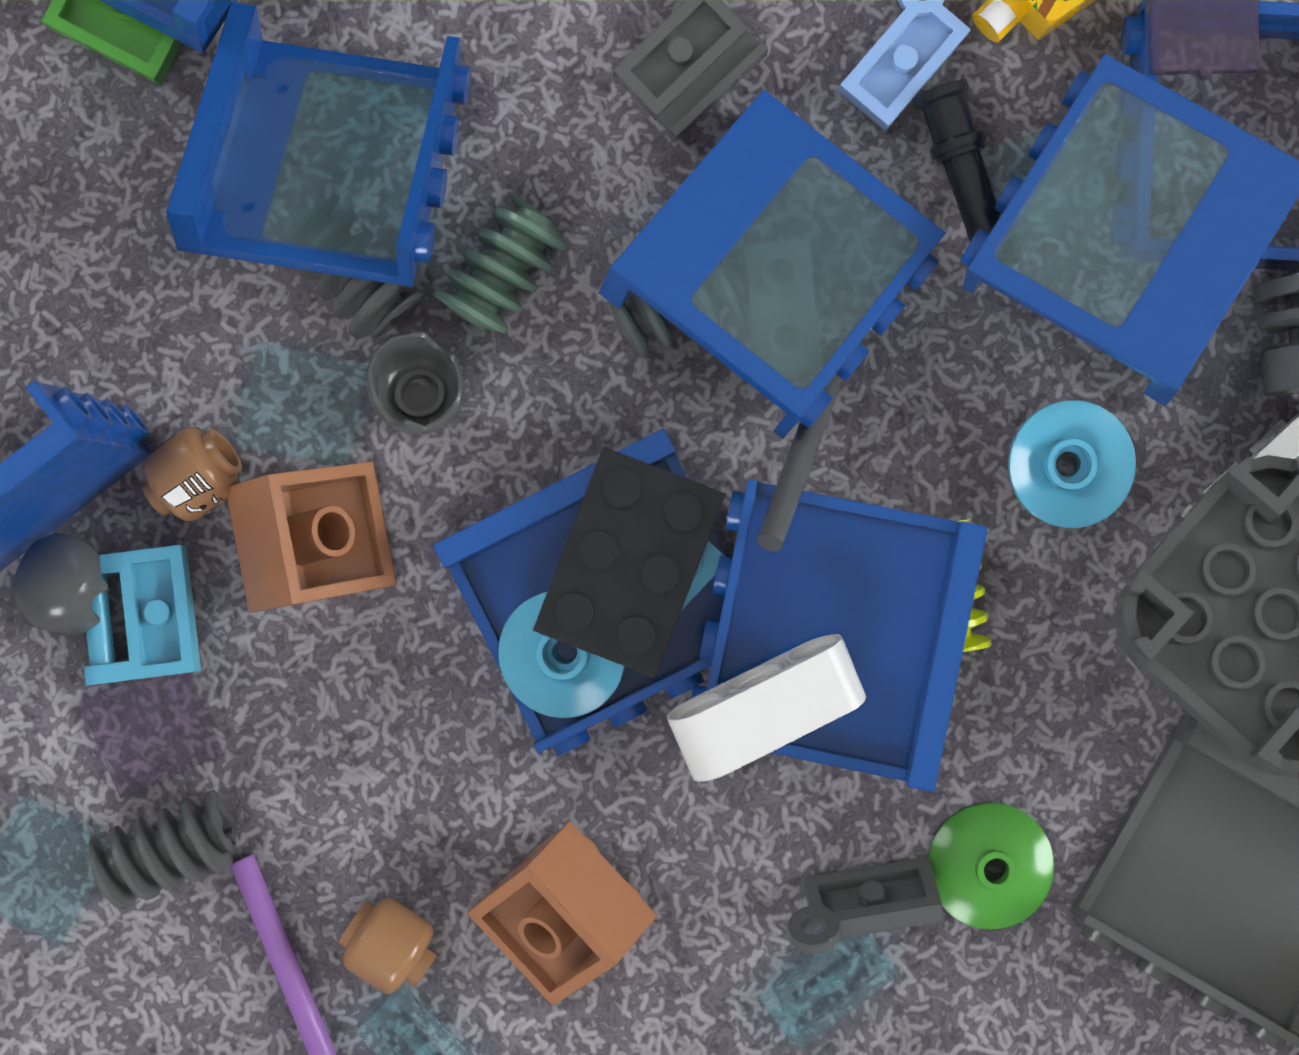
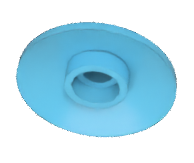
(1102, 470)
(543, 677)

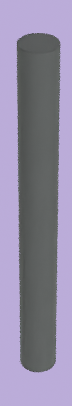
(794, 476)

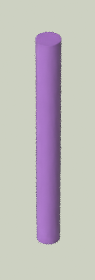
(282, 956)

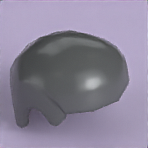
(414, 407)
(59, 583)

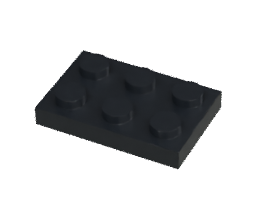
(629, 562)

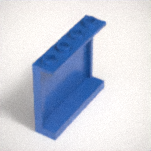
(65, 465)
(515, 558)
(883, 581)

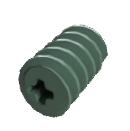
(502, 266)

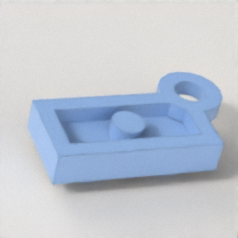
(903, 60)

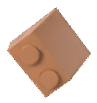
(310, 535)
(563, 915)

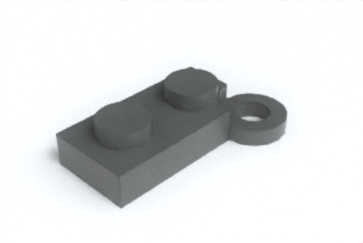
(865, 903)

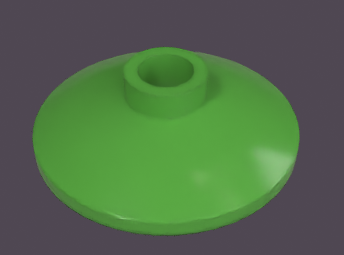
(972, 840)

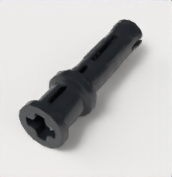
(958, 148)

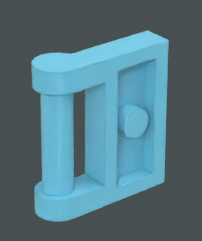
(156, 616)

